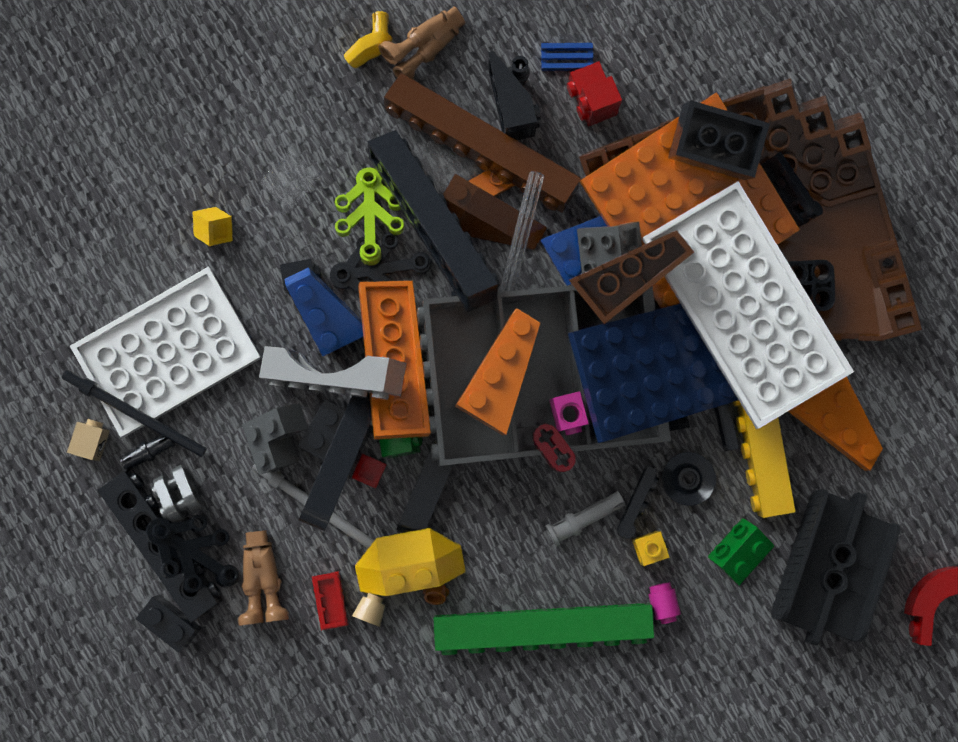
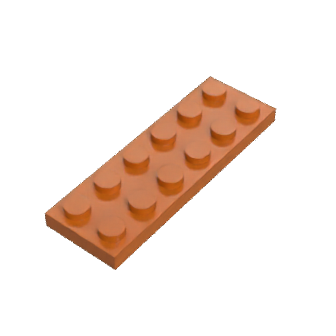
(393, 333)

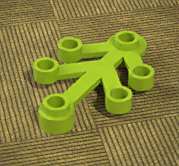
(368, 210)

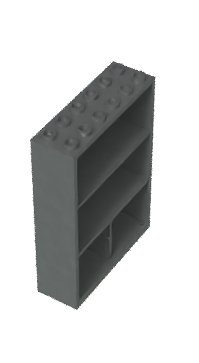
(461, 339)

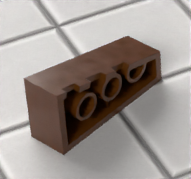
(625, 278)

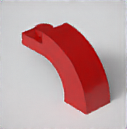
(926, 598)

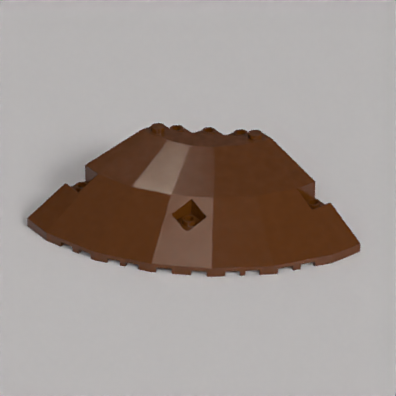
(855, 224)

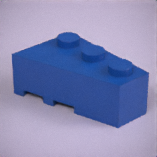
(323, 312)

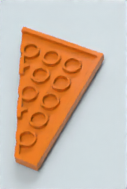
(841, 422)

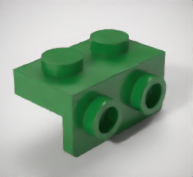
(741, 551)

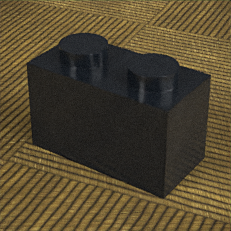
(168, 623)

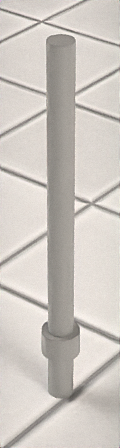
(277, 480)

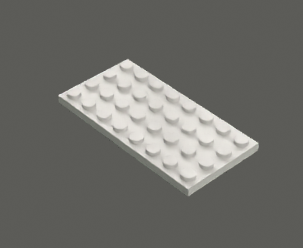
(751, 308)

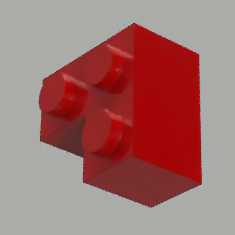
(595, 94)

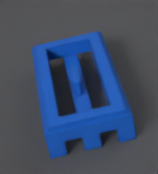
(565, 56)

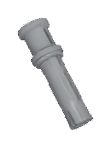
(574, 523)

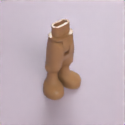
(428, 37)
(258, 575)

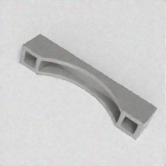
(371, 375)

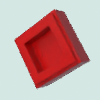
(369, 471)

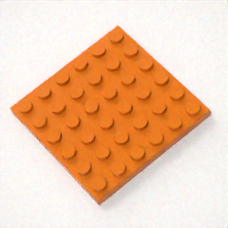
(654, 190)

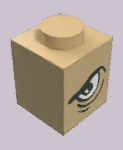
(88, 440)

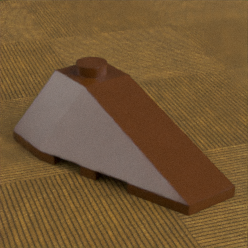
(485, 214)

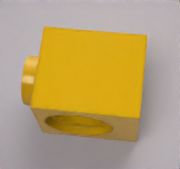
(650, 548)

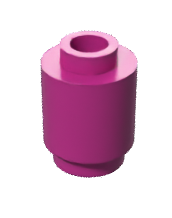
(664, 603)

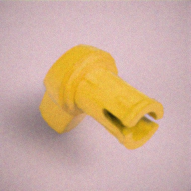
(367, 46)

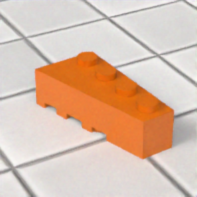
(499, 378)

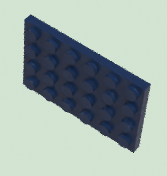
(646, 372)

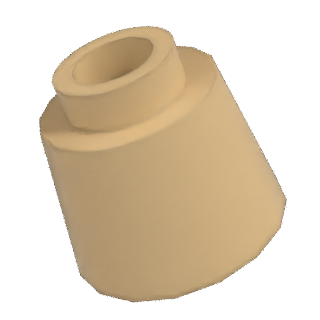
(370, 609)

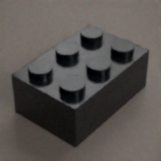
(718, 140)

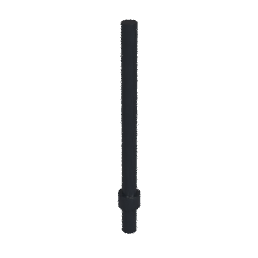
(90, 388)

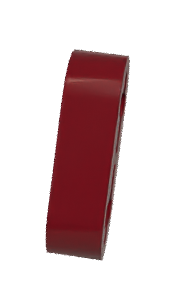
(559, 444)

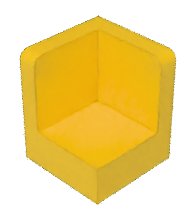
(212, 226)

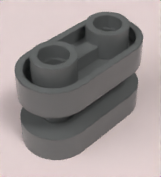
(164, 491)

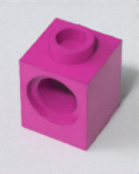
(574, 401)

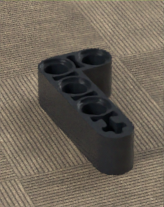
(823, 284)

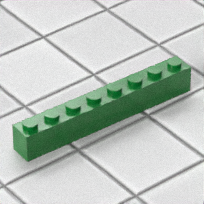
(543, 627)

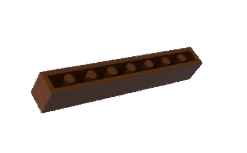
(478, 141)

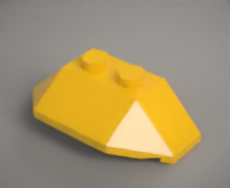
(409, 563)

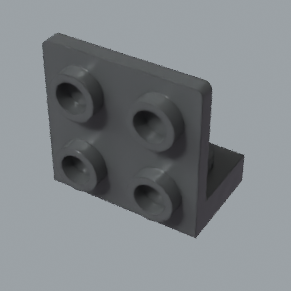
(606, 243)

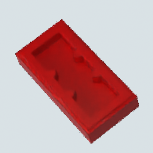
(330, 600)

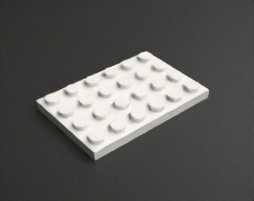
(167, 350)

